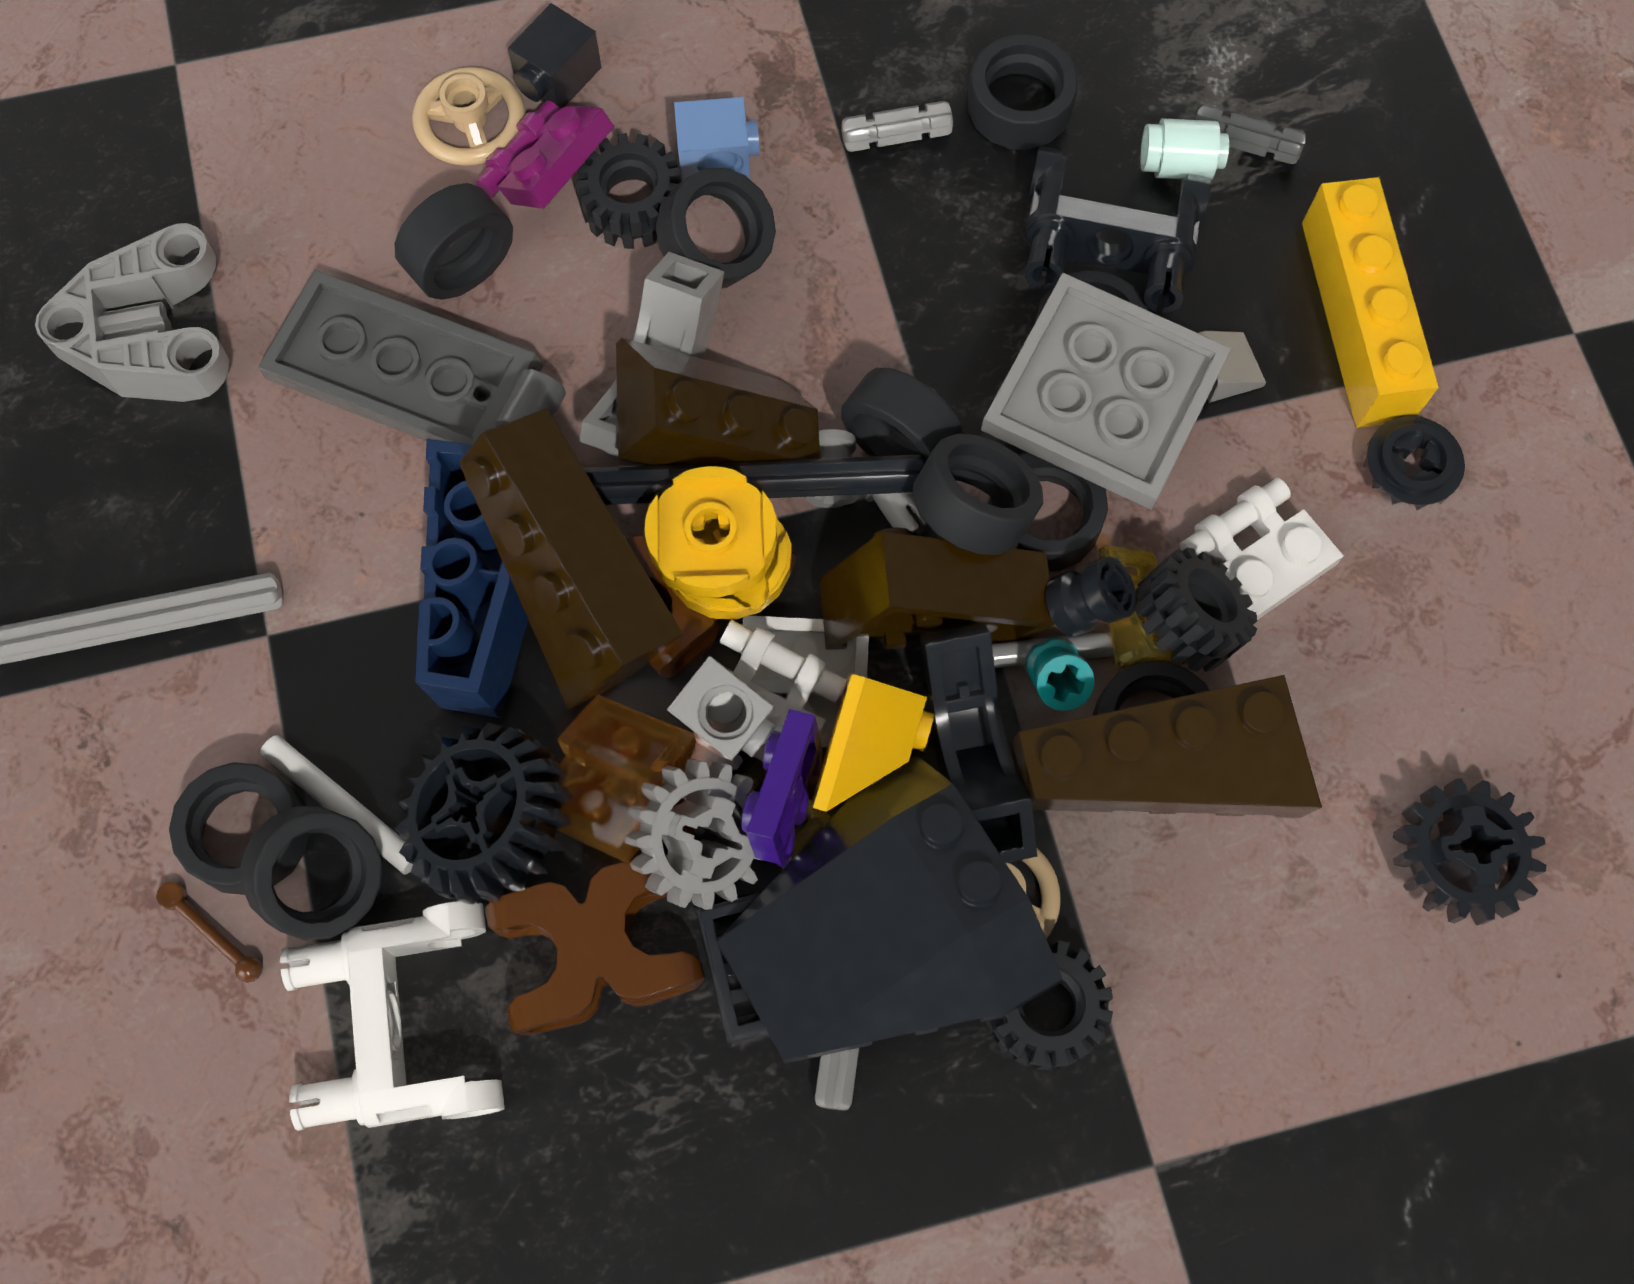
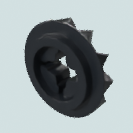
(1440, 461)

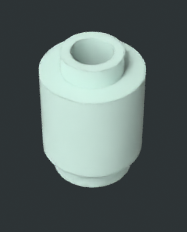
(1183, 148)

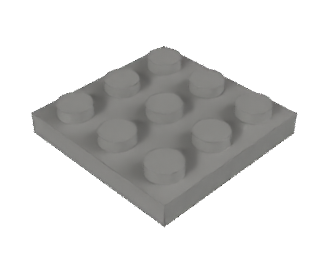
(1106, 390)

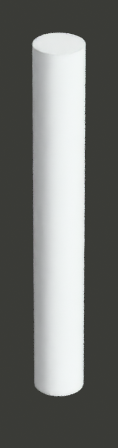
(334, 798)

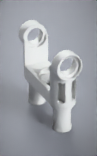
(378, 1085)

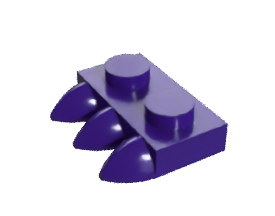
(791, 764)

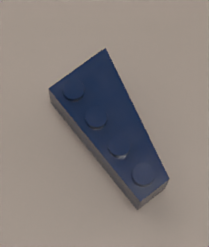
(470, 608)

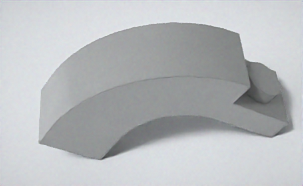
(674, 315)

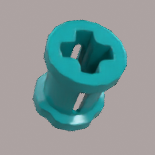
(1065, 691)

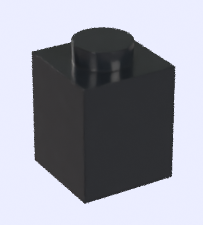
(554, 57)

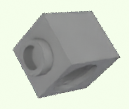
(693, 710)

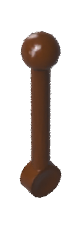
(174, 897)

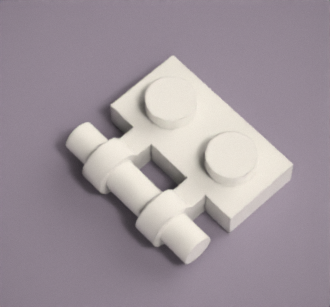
(1277, 564)
(757, 647)

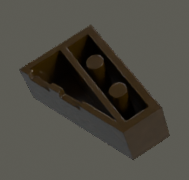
(928, 585)

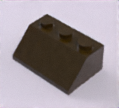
(706, 412)

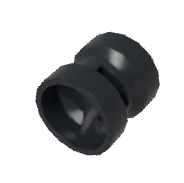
(1095, 595)

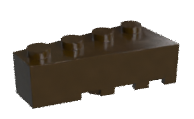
(566, 558)
(1189, 754)

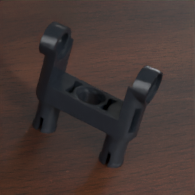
(1155, 243)

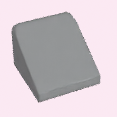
(1240, 369)

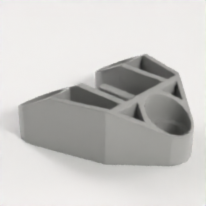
(125, 320)

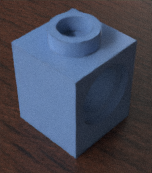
(715, 135)

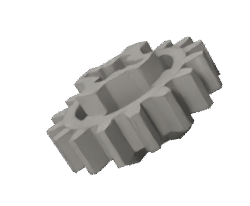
(690, 863)

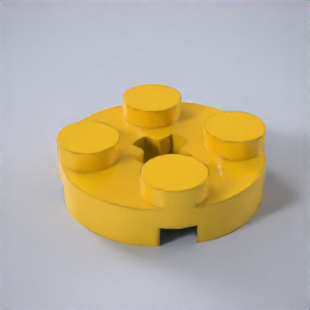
(718, 568)

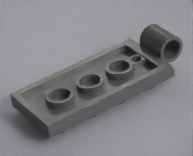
(404, 364)

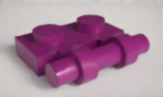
(544, 153)

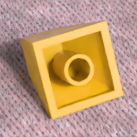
(870, 738)

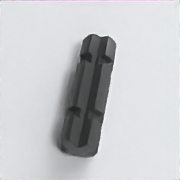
(1256, 135)

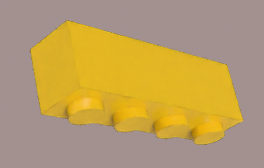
(1368, 302)

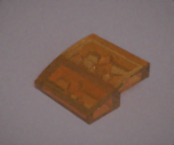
(607, 762)

